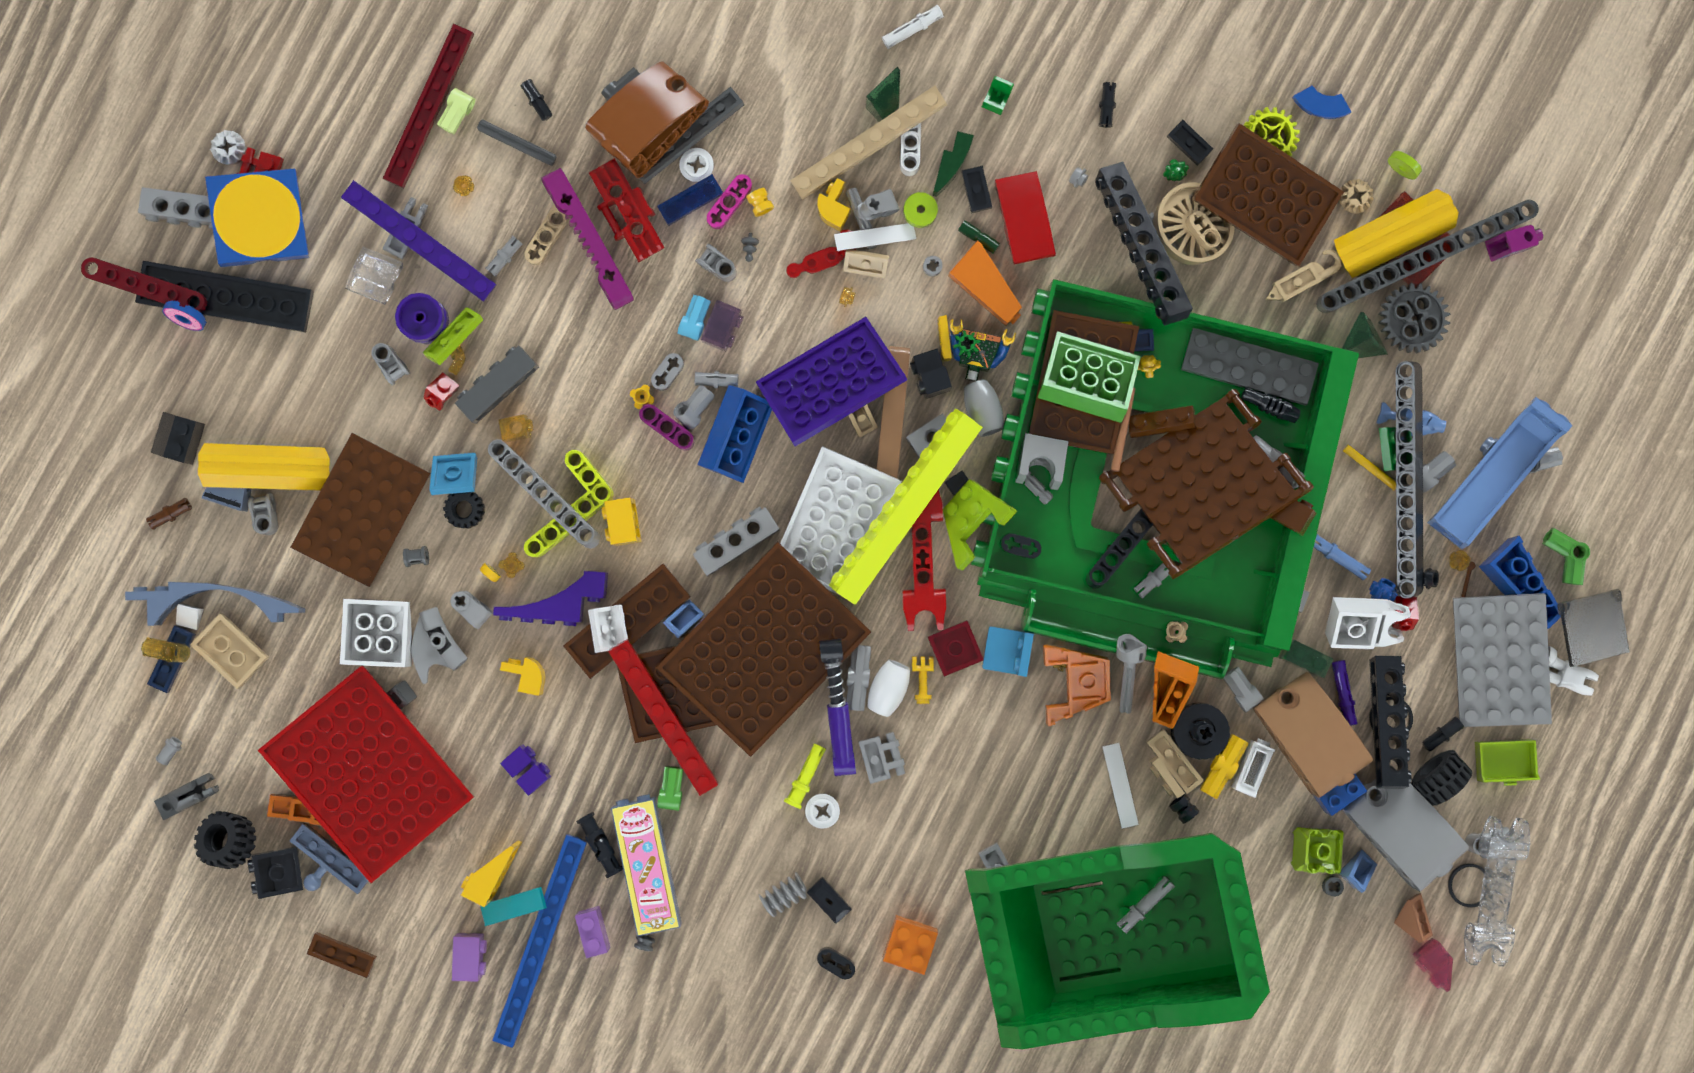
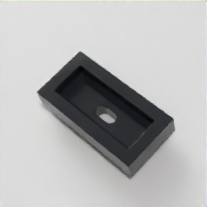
(823, 890)

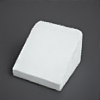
(188, 616)

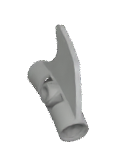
(426, 649)

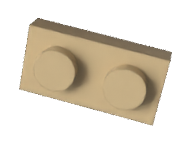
(865, 263)
(1160, 770)

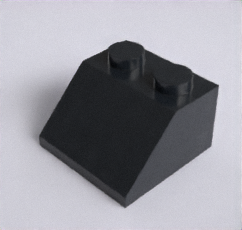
(177, 438)

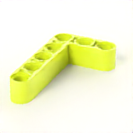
(590, 496)

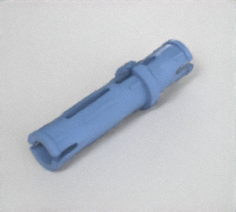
(1332, 552)

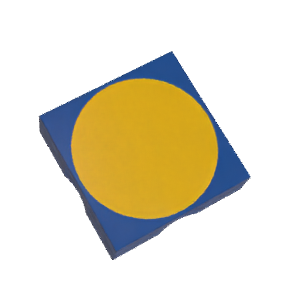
(257, 217)

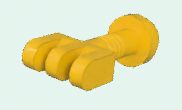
(923, 698)

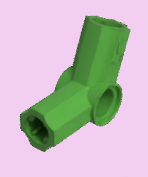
(1573, 566)

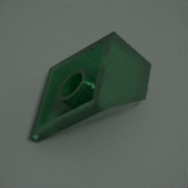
(885, 97)

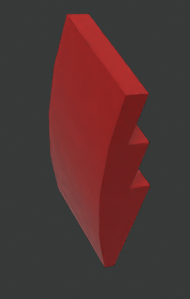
(1025, 217)

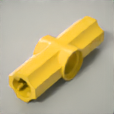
(1224, 766)

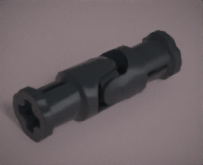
(603, 851)

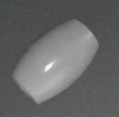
(984, 407)

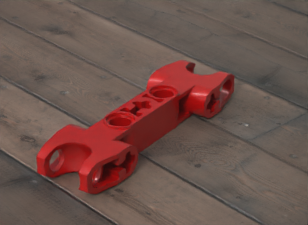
(924, 595)

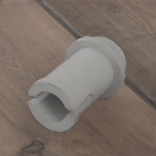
(171, 747)

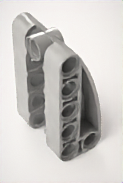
(1407, 833)

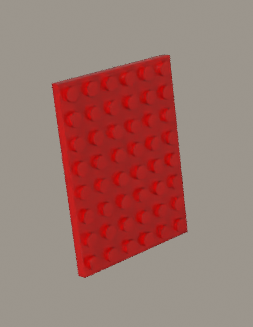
(366, 773)

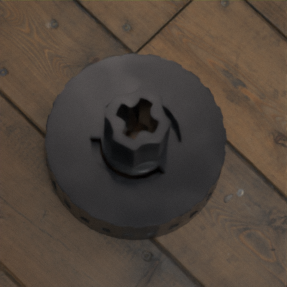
(1206, 745)

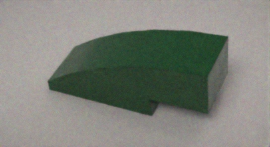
(952, 162)

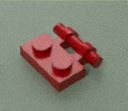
(266, 161)

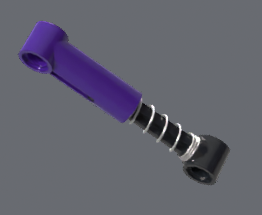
(838, 709)

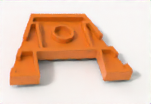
(1086, 681)

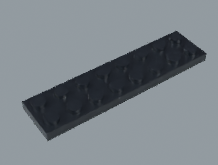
(237, 297)

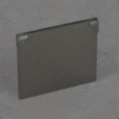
(1594, 627)

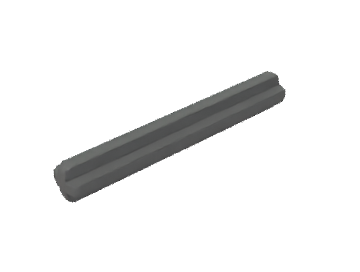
(516, 142)

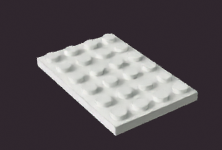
(835, 512)

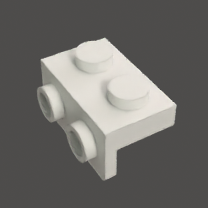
(607, 627)

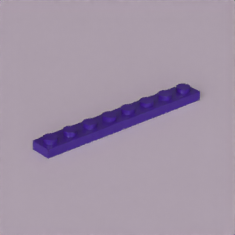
(418, 241)

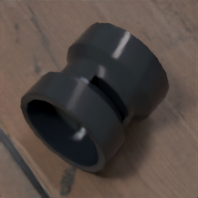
(1184, 808)

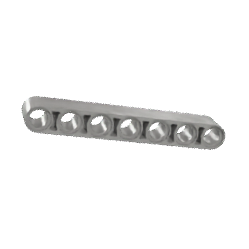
(535, 488)

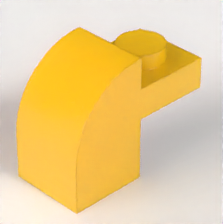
(829, 209)
(532, 674)

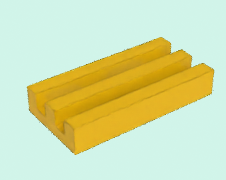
(944, 338)

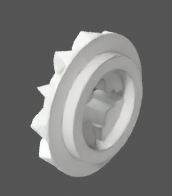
(235, 152)
(690, 157)
(812, 812)

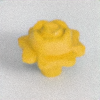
(1148, 365)

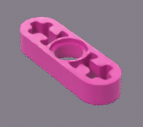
(743, 193)

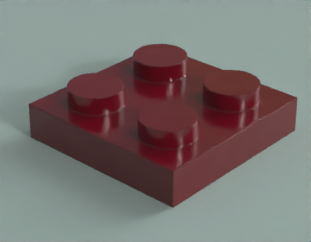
(955, 648)

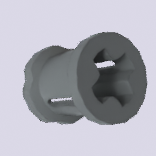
(416, 556)

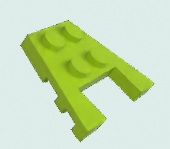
(966, 513)

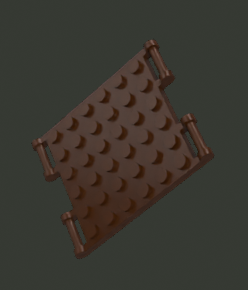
(1205, 484)

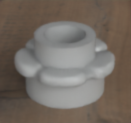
(1078, 177)

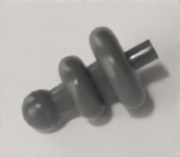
(750, 248)

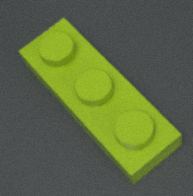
(453, 336)

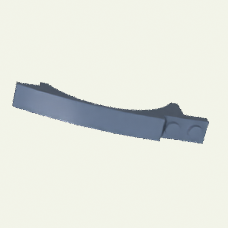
(166, 598)

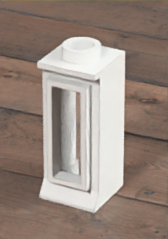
(1253, 767)

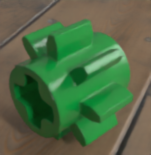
(970, 339)

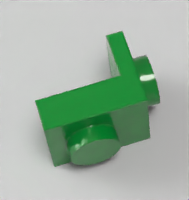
(997, 95)

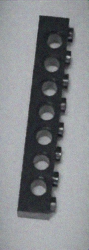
(1153, 250)

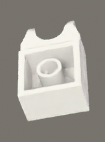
(1364, 623)

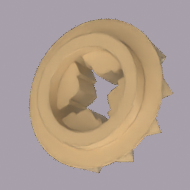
(1353, 205)

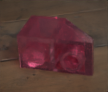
(1437, 962)

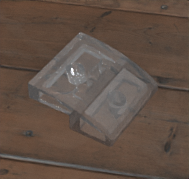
(374, 275)

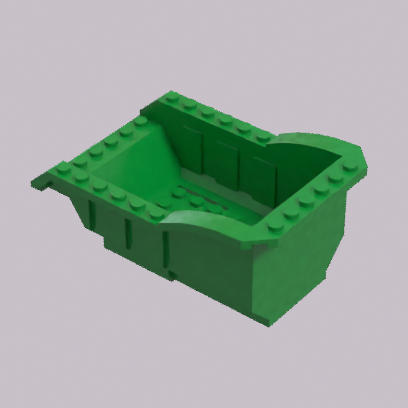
(1072, 974)

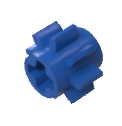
(1383, 590)

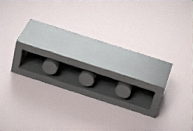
(497, 384)

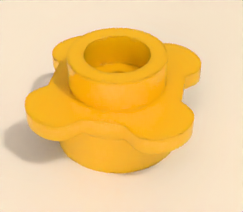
(644, 390)

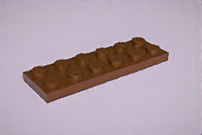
(642, 609)

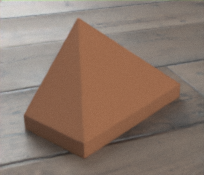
(1414, 919)

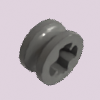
(1333, 879)
(644, 943)

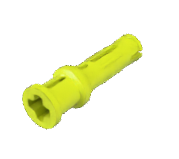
(801, 785)

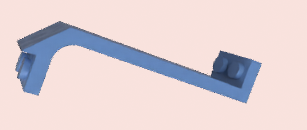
(1499, 473)

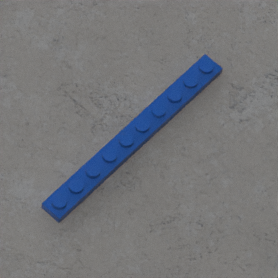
(539, 941)

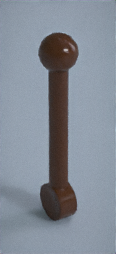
(1469, 569)

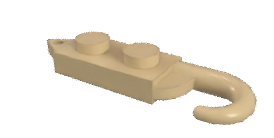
(1303, 278)

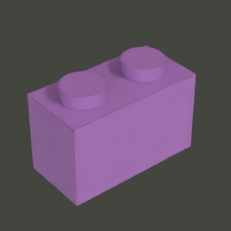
(592, 932)
(468, 957)

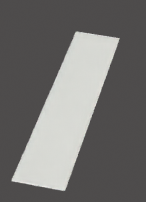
(874, 236)
(1120, 785)

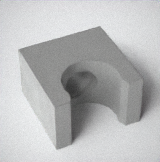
(1044, 452)

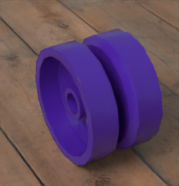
(410, 312)

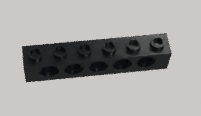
(1382, 732)

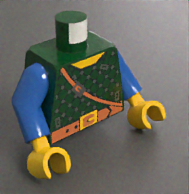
(990, 354)

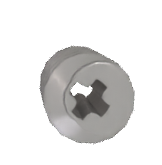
(784, 895)

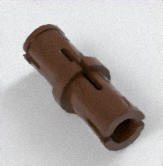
(169, 513)

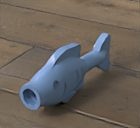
(1431, 422)

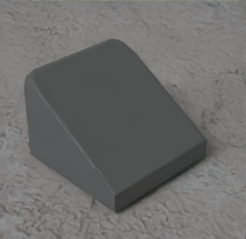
(402, 694)

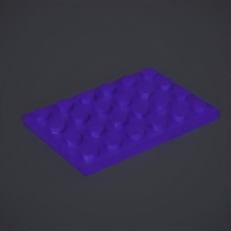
(831, 381)

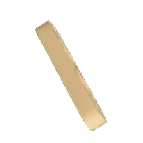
(554, 229)

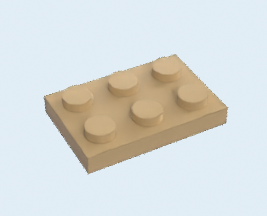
(229, 651)

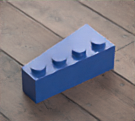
(1515, 574)

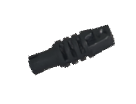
(1272, 405)

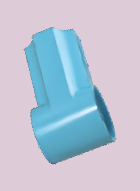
(692, 324)

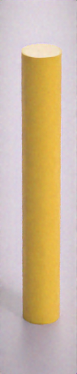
(1370, 467)

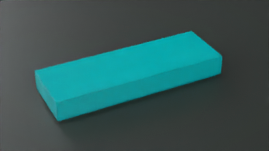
(513, 906)

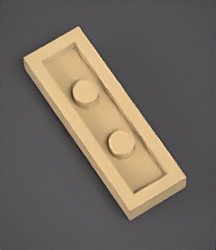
(1174, 761)

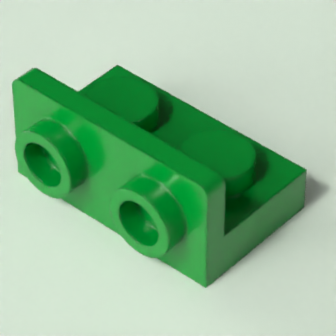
(1388, 447)

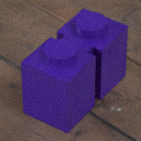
(518, 761)

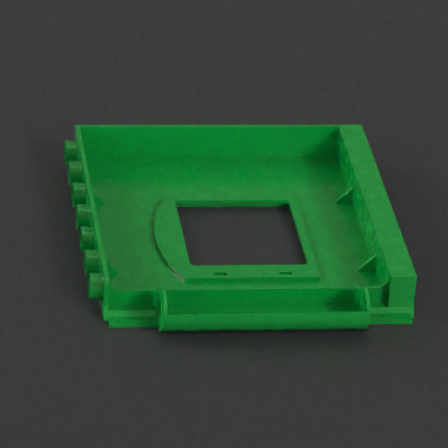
(1234, 601)

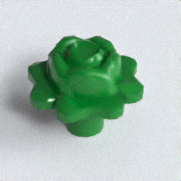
(1175, 170)

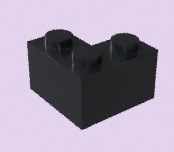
(931, 374)

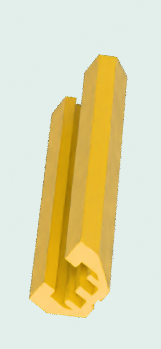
(1397, 232)
(263, 467)

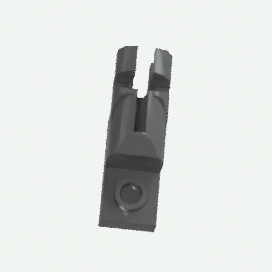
(185, 796)

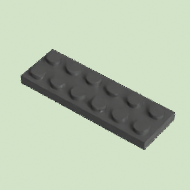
(1249, 366)

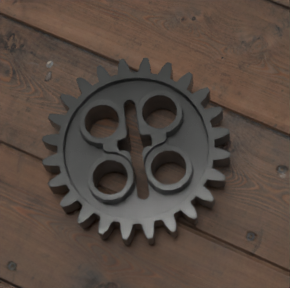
(1432, 311)

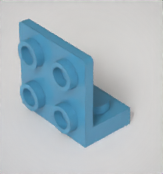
(1008, 651)

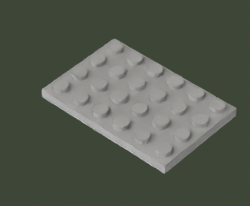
(1502, 660)

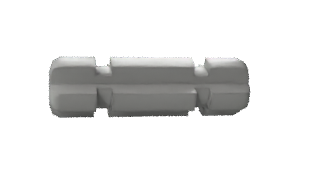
(1038, 489)

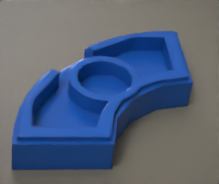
(1321, 105)

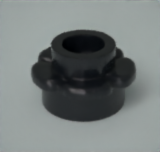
(1431, 578)

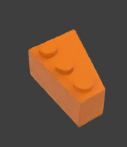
(1172, 688)

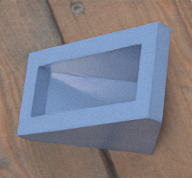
(683, 618)
(1358, 871)

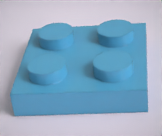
(453, 473)

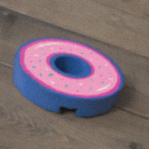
(184, 317)

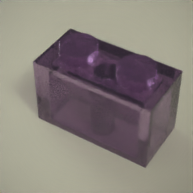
(722, 325)

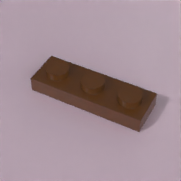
(1162, 421)
(341, 955)

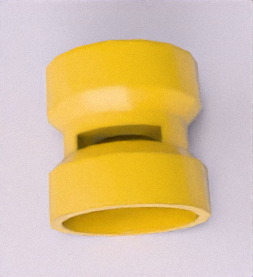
(760, 202)

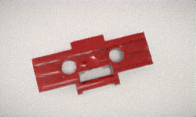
(631, 206)

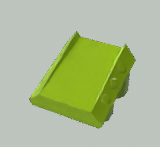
(1317, 850)

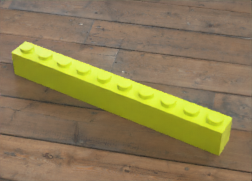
(905, 506)

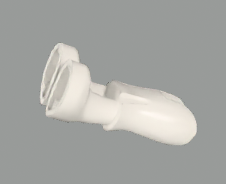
(1570, 677)

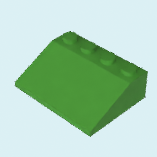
(1089, 377)

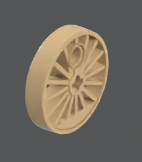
(1185, 216)

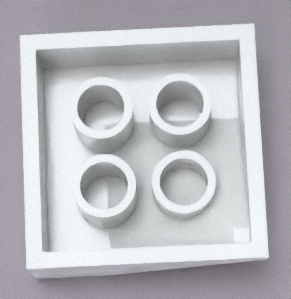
(376, 633)

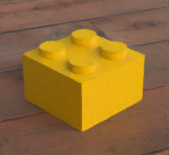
(621, 521)

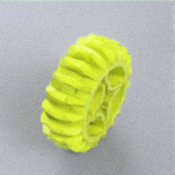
(1256, 122)

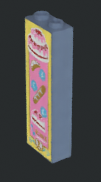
(646, 865)

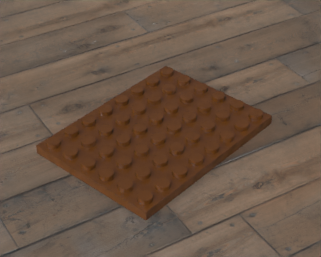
(761, 649)

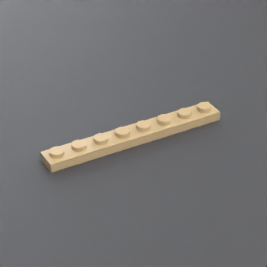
(869, 142)

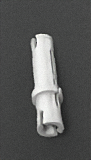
(921, 22)

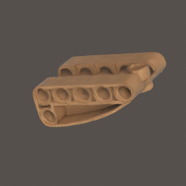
(1313, 735)

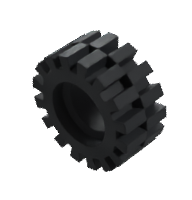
(467, 522)

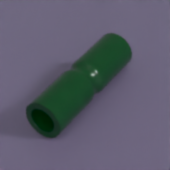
(975, 234)

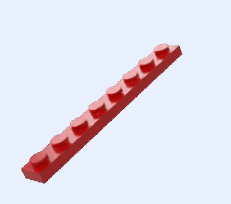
(663, 717)

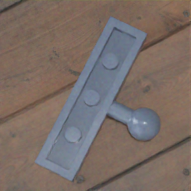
(329, 859)

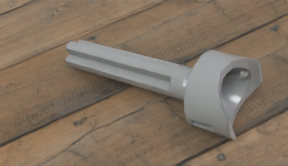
(1130, 653)

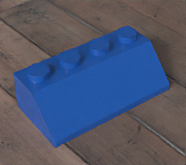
(735, 434)

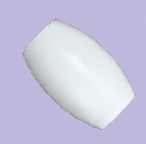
(888, 688)

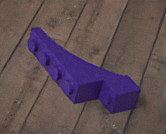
(563, 606)

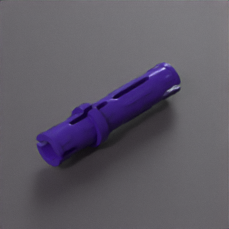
(1343, 688)

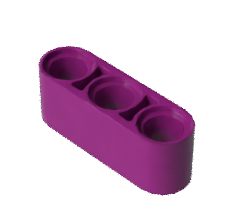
(661, 418)

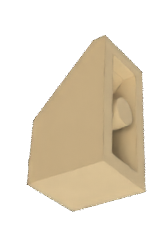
(862, 421)

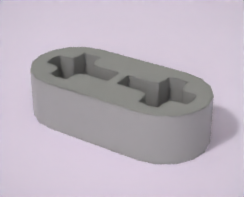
(663, 368)

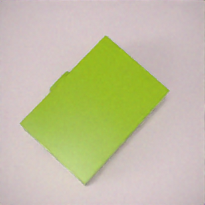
(1506, 761)

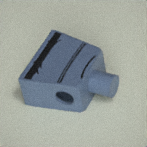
(231, 497)

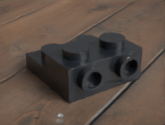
(275, 872)

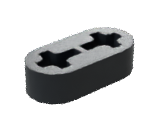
(1018, 550)
(833, 967)

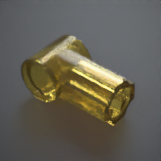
(165, 650)

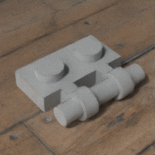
(875, 759)

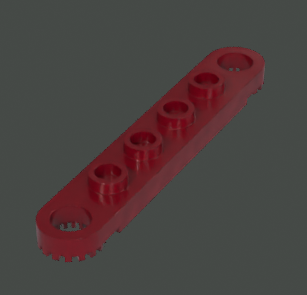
(140, 284)

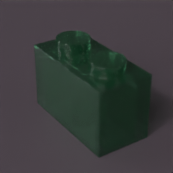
(1307, 659)

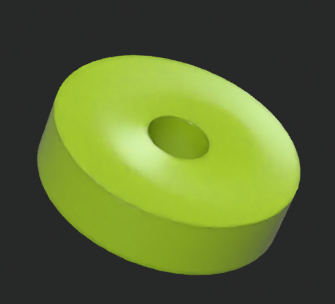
(1404, 165)
(918, 219)

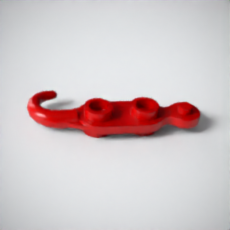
(817, 261)

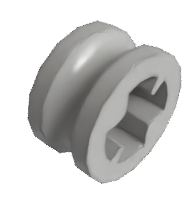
(927, 262)

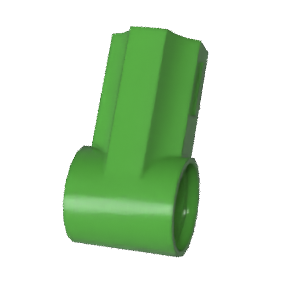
(671, 793)

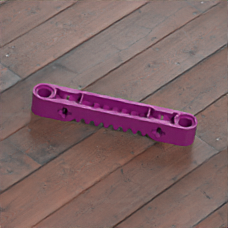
(559, 188)

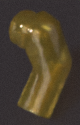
(458, 360)

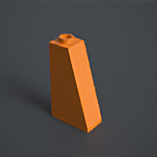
(984, 283)

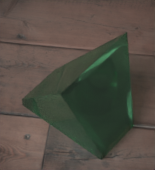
(1364, 338)

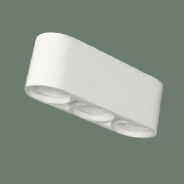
(910, 153)

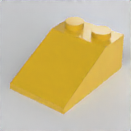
(485, 882)

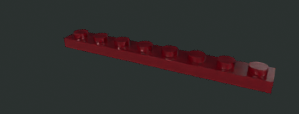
(428, 106)

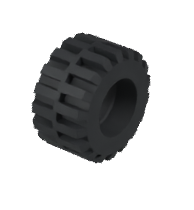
(1442, 777)
(211, 836)

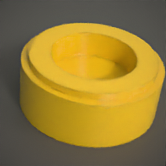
(490, 572)

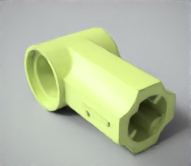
(457, 107)

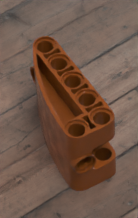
(646, 117)

